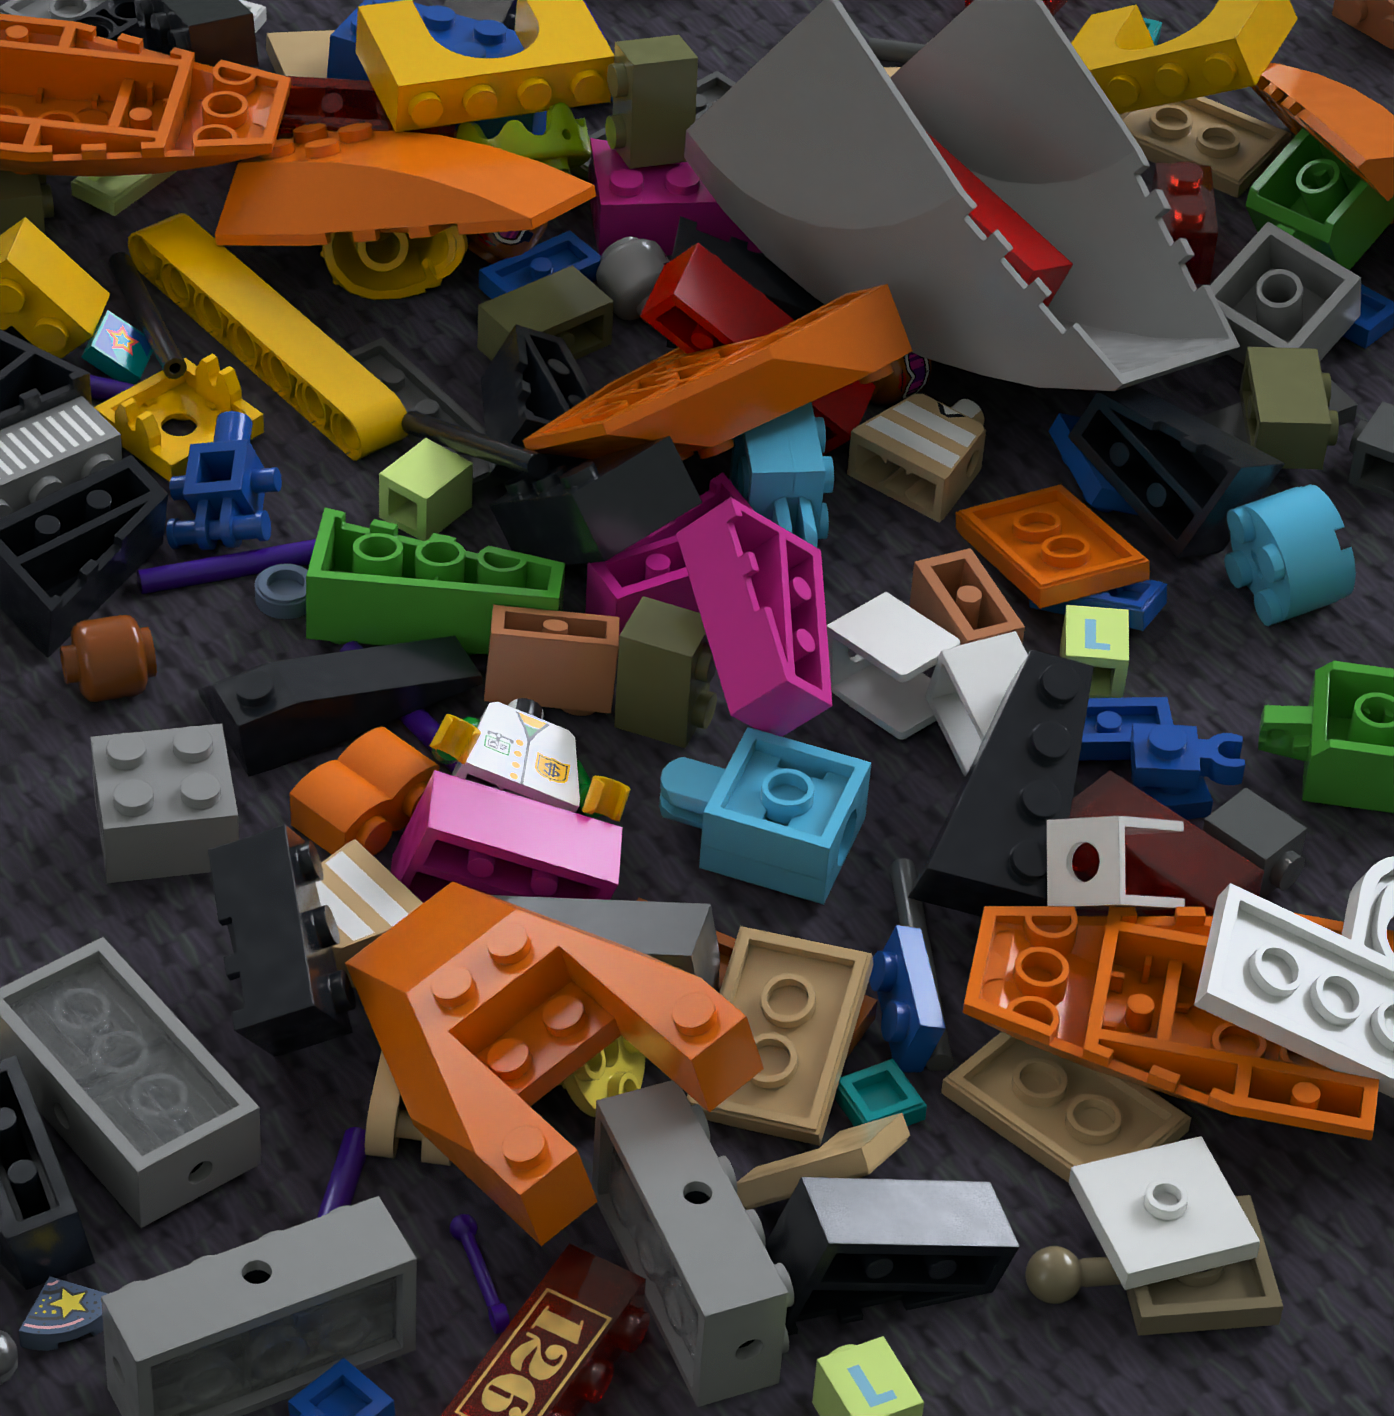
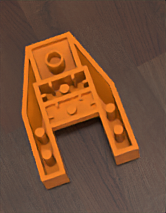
(734, 387)
(504, 1004)

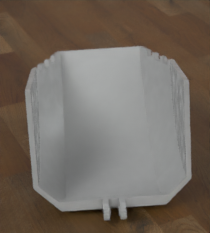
(850, 194)

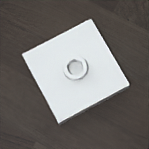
(1163, 1212)

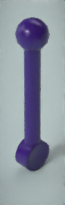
(464, 1228)

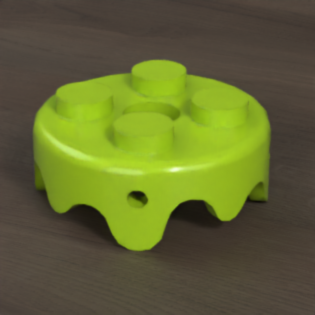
(561, 146)

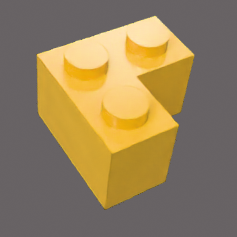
(46, 292)

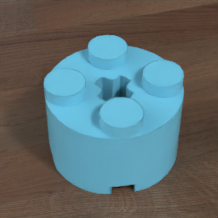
(1289, 553)

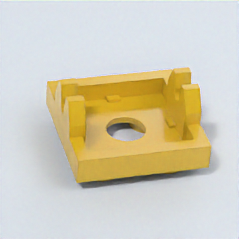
(195, 396)

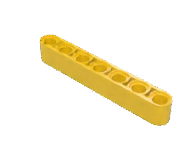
(270, 334)

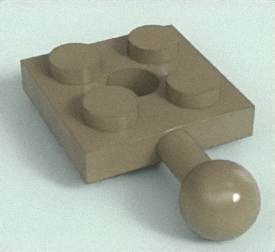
(1216, 1299)

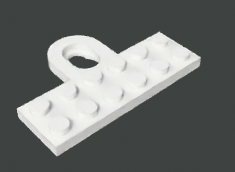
(1305, 983)

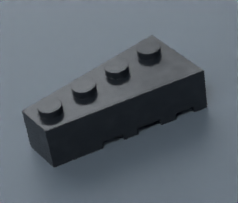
(1021, 777)

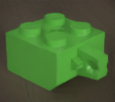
(1319, 201)
(1340, 736)

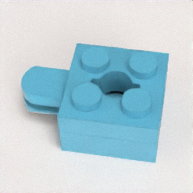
(784, 472)
(774, 814)

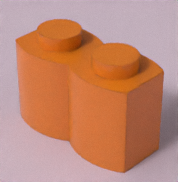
(361, 793)

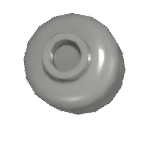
(630, 273)

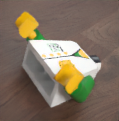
(526, 757)

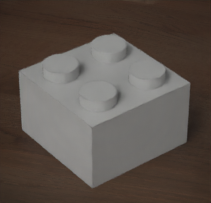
(1286, 295)
(162, 801)

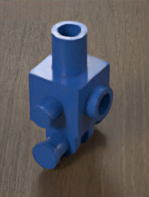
(224, 489)

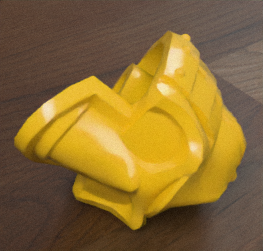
(394, 263)

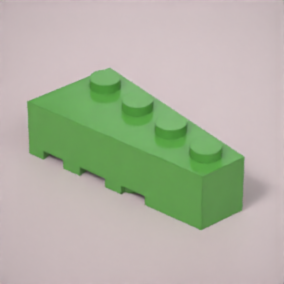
(406, 589)

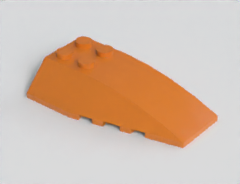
(122, 109)
(1337, 117)
(388, 184)
(1123, 1002)

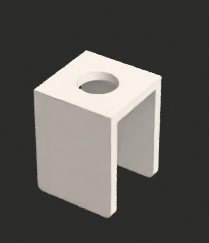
(886, 673)
(969, 689)
(1108, 885)

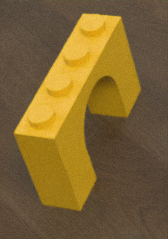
(1214, 57)
(436, 87)

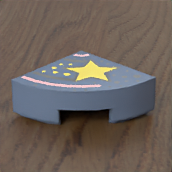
(61, 1314)

